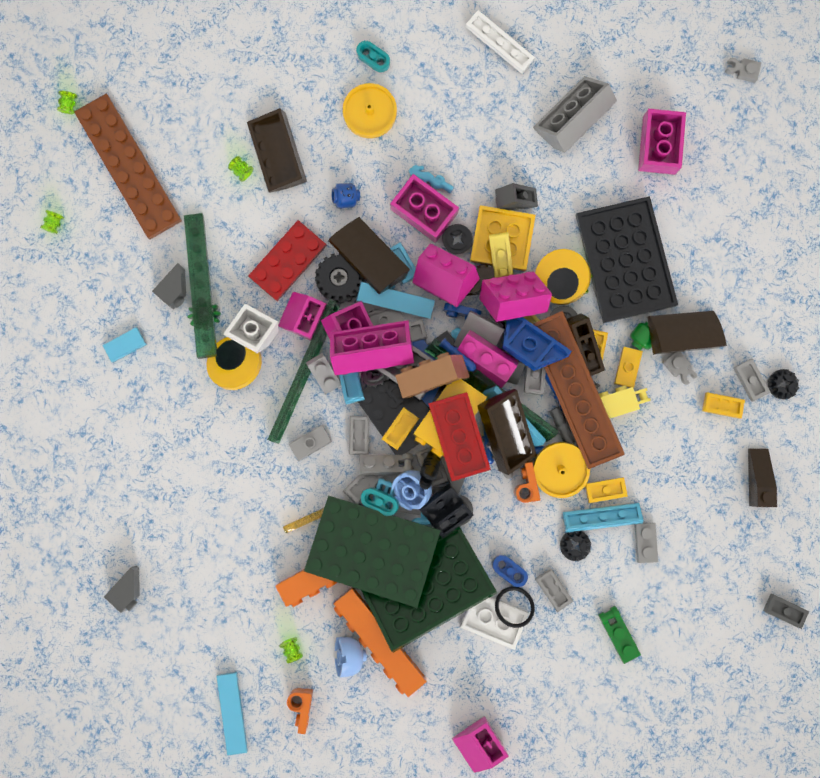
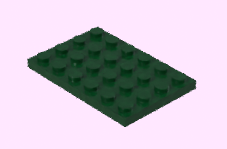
(372, 551)
(451, 587)

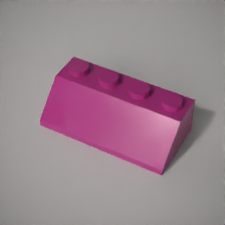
(371, 348)

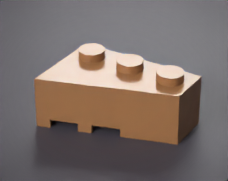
(431, 374)

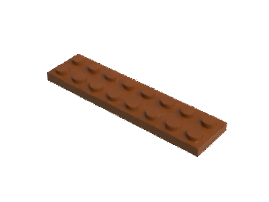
(128, 166)
(580, 397)

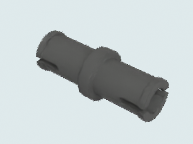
(561, 425)

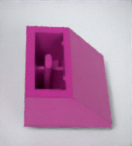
(302, 315)
(480, 746)

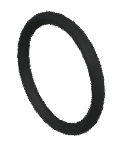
(531, 604)

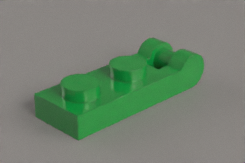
(619, 635)

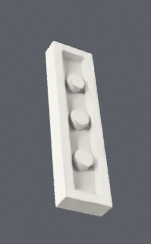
(499, 42)

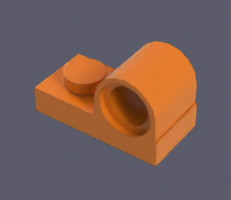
(528, 473)
(303, 708)

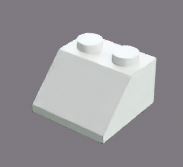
(252, 329)

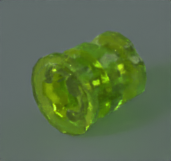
(66, 102)
(240, 168)
(51, 222)
(291, 650)

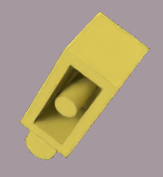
(623, 400)

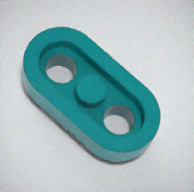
(375, 55)
(380, 501)

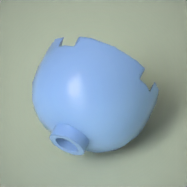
(409, 492)
(349, 656)

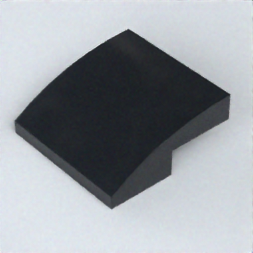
(446, 510)

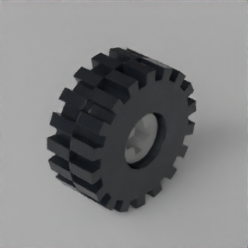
(330, 287)

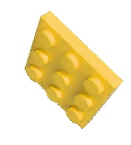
(496, 221)

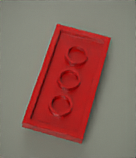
(287, 260)
(459, 436)

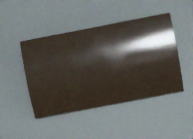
(276, 151)
(369, 255)
(685, 332)
(507, 431)

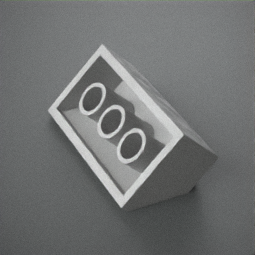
(575, 113)

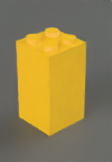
(426, 431)

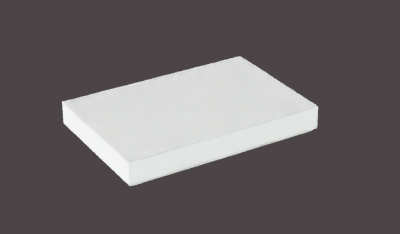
(485, 622)

